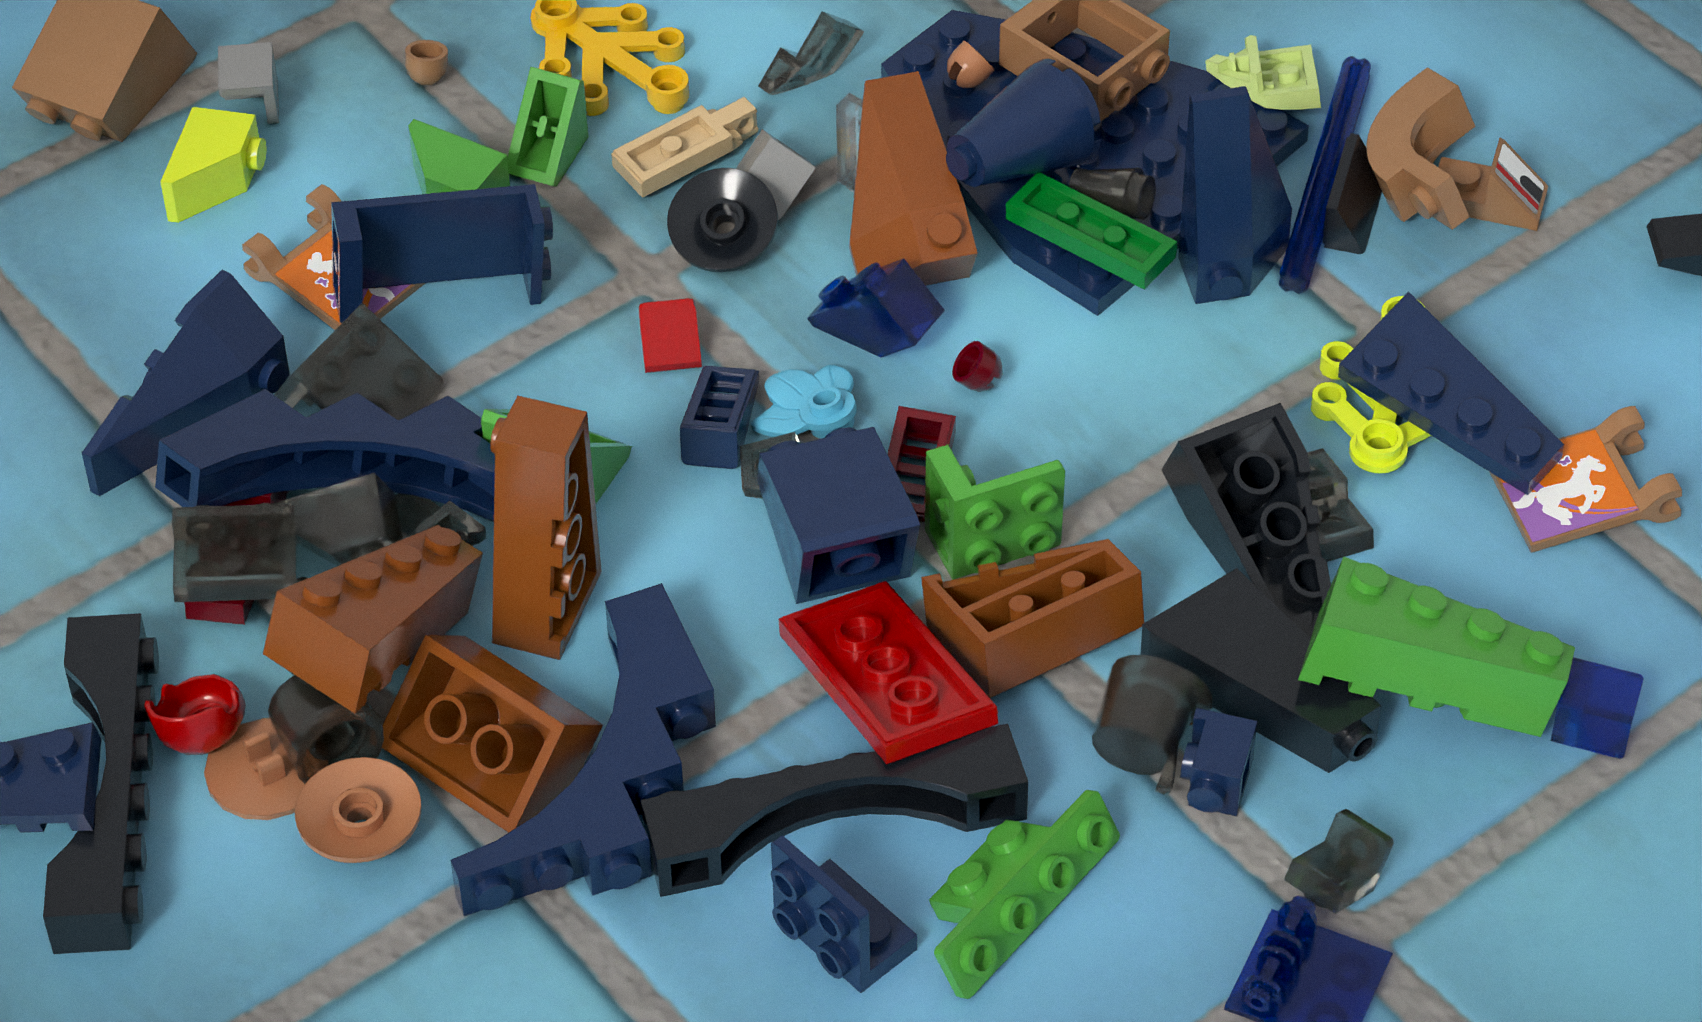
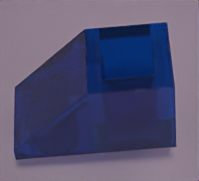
(877, 309)

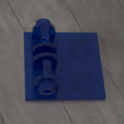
(1306, 971)

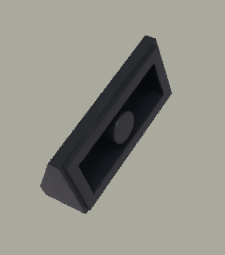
(1351, 200)

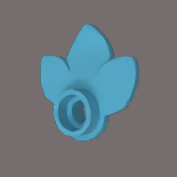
(808, 402)

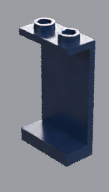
(439, 240)

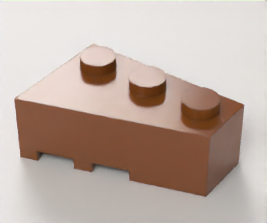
(1034, 615)

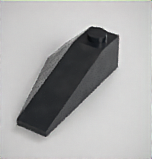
(1254, 507)

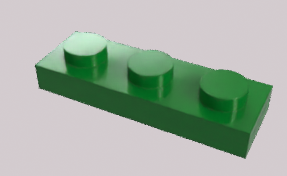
(1091, 230)

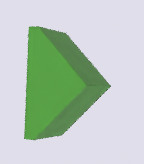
(548, 127)

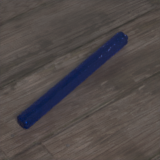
(1310, 219)

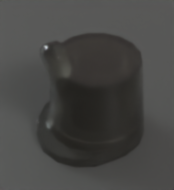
(1146, 715)
(320, 730)

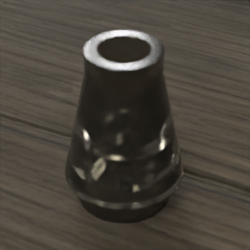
(1120, 189)

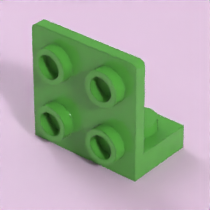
(990, 519)

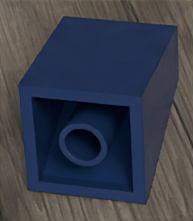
(838, 513)

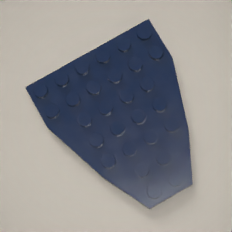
(1142, 135)

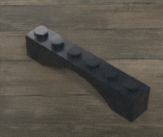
(712, 829)
(92, 880)

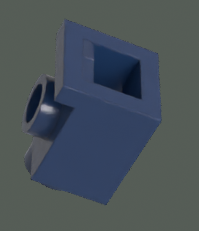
(1218, 761)

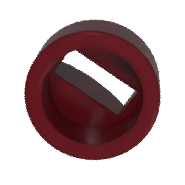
(977, 367)

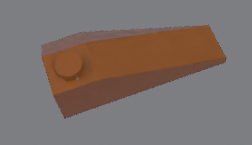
(903, 188)

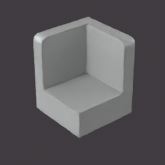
(249, 73)
(778, 168)

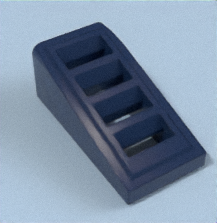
(718, 422)

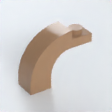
(1407, 140)

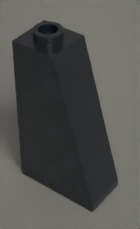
(1252, 667)

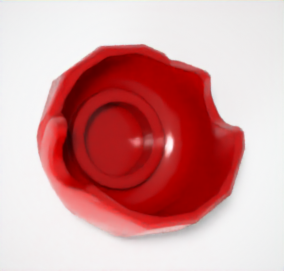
(197, 714)

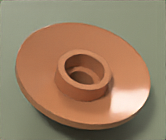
(355, 792)

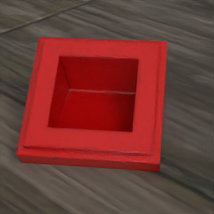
(669, 335)

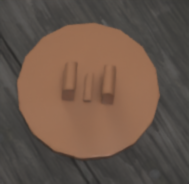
(253, 774)

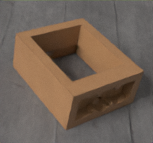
(1043, 23)

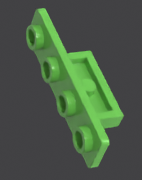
(1014, 886)

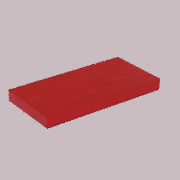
(887, 672)

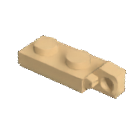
(684, 145)

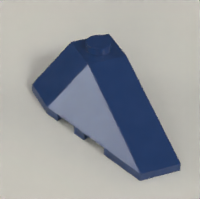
(1231, 200)
(213, 362)

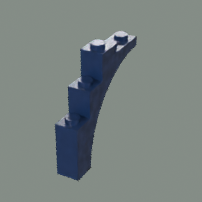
(273, 448)
(595, 821)

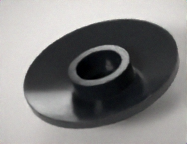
(718, 198)

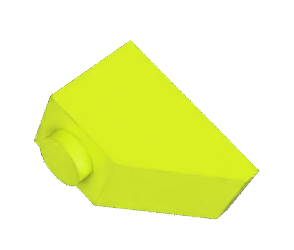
(211, 161)

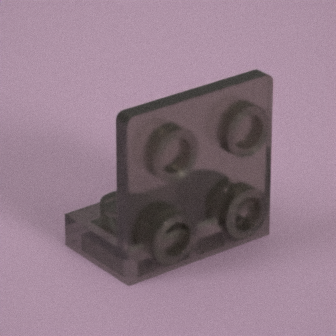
(367, 360)

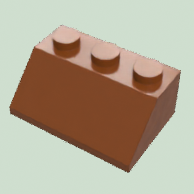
(486, 731)

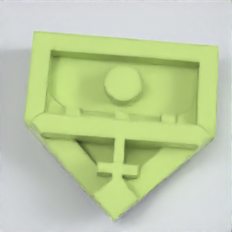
(1273, 77)

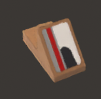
(1502, 192)

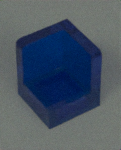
(1597, 708)

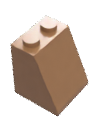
(102, 65)

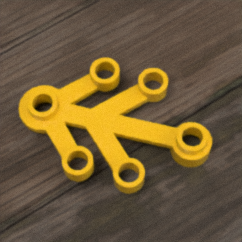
(562, 19)

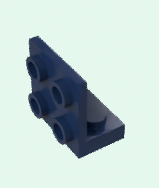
(836, 918)

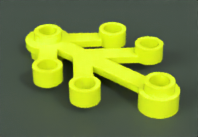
(1375, 443)

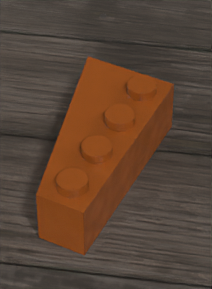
(542, 526)
(371, 613)

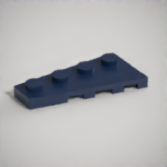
(1444, 390)
(50, 779)

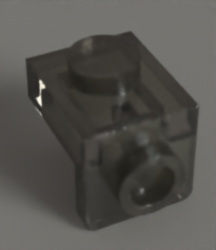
(1342, 865)

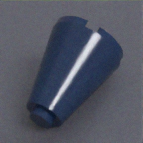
(1027, 129)

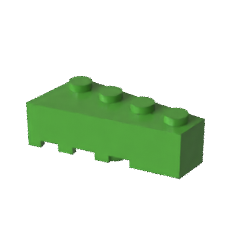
(1434, 651)

